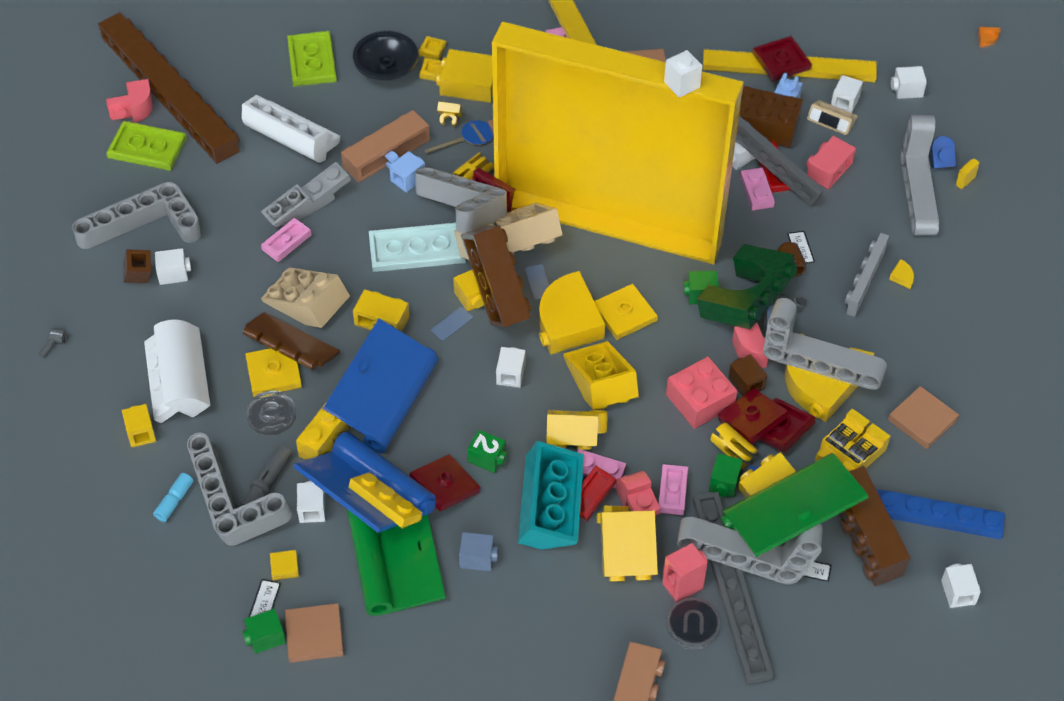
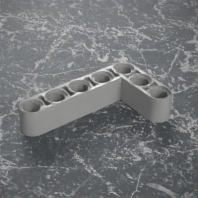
(917, 175)
(474, 201)
(136, 212)
(817, 355)
(221, 497)
(781, 564)

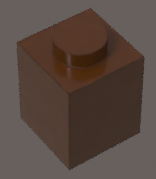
(137, 266)
(746, 375)

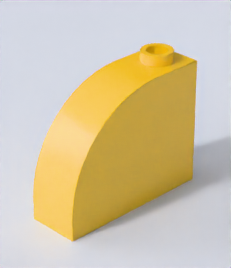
(569, 315)
(816, 392)

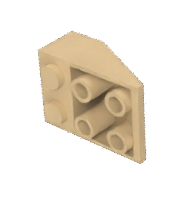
(307, 296)

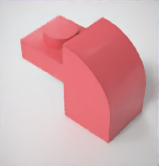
(135, 104)
(750, 342)
(636, 492)

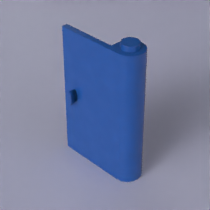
(385, 391)
(353, 458)

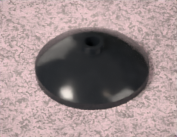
(385, 55)

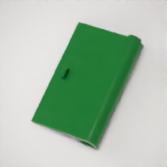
(794, 504)
(393, 568)

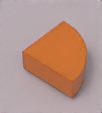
(988, 35)

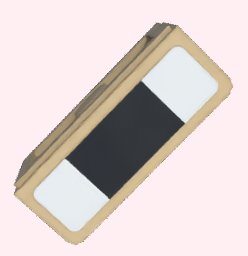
(831, 117)

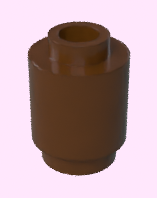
(793, 248)

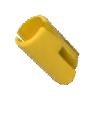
(467, 169)
(729, 441)

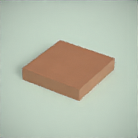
(923, 417)
(313, 633)

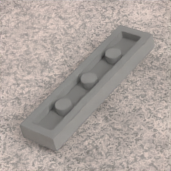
(863, 280)

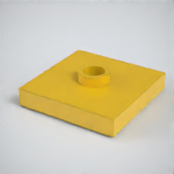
(625, 311)
(272, 371)

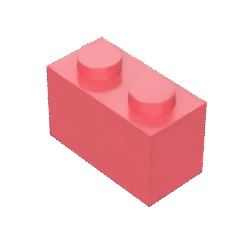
(830, 162)
(684, 572)

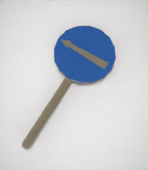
(473, 132)

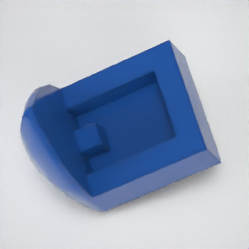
(942, 152)

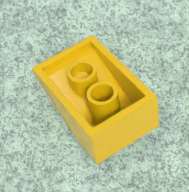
(602, 375)

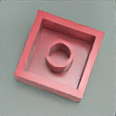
(700, 392)

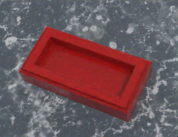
(594, 491)

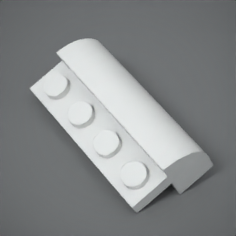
(288, 128)
(176, 370)

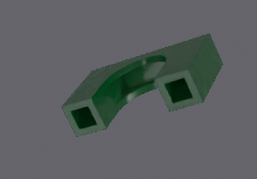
(746, 306)

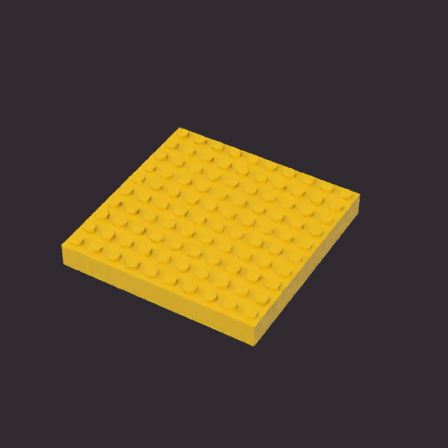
(613, 141)

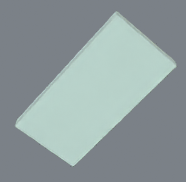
(414, 247)

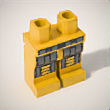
(855, 442)

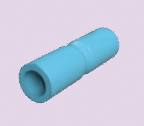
(172, 499)

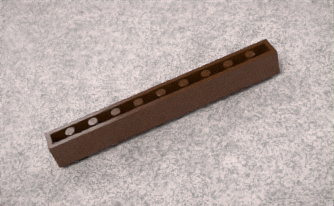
(169, 88)

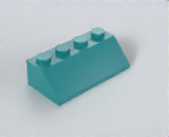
(550, 497)

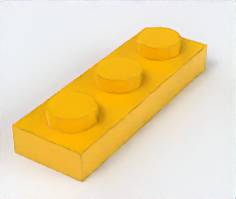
(385, 499)

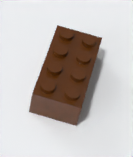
(771, 114)
(496, 275)
(874, 534)

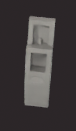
(310, 198)

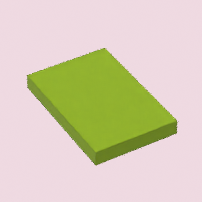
(311, 58)
(146, 145)

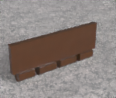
(290, 341)

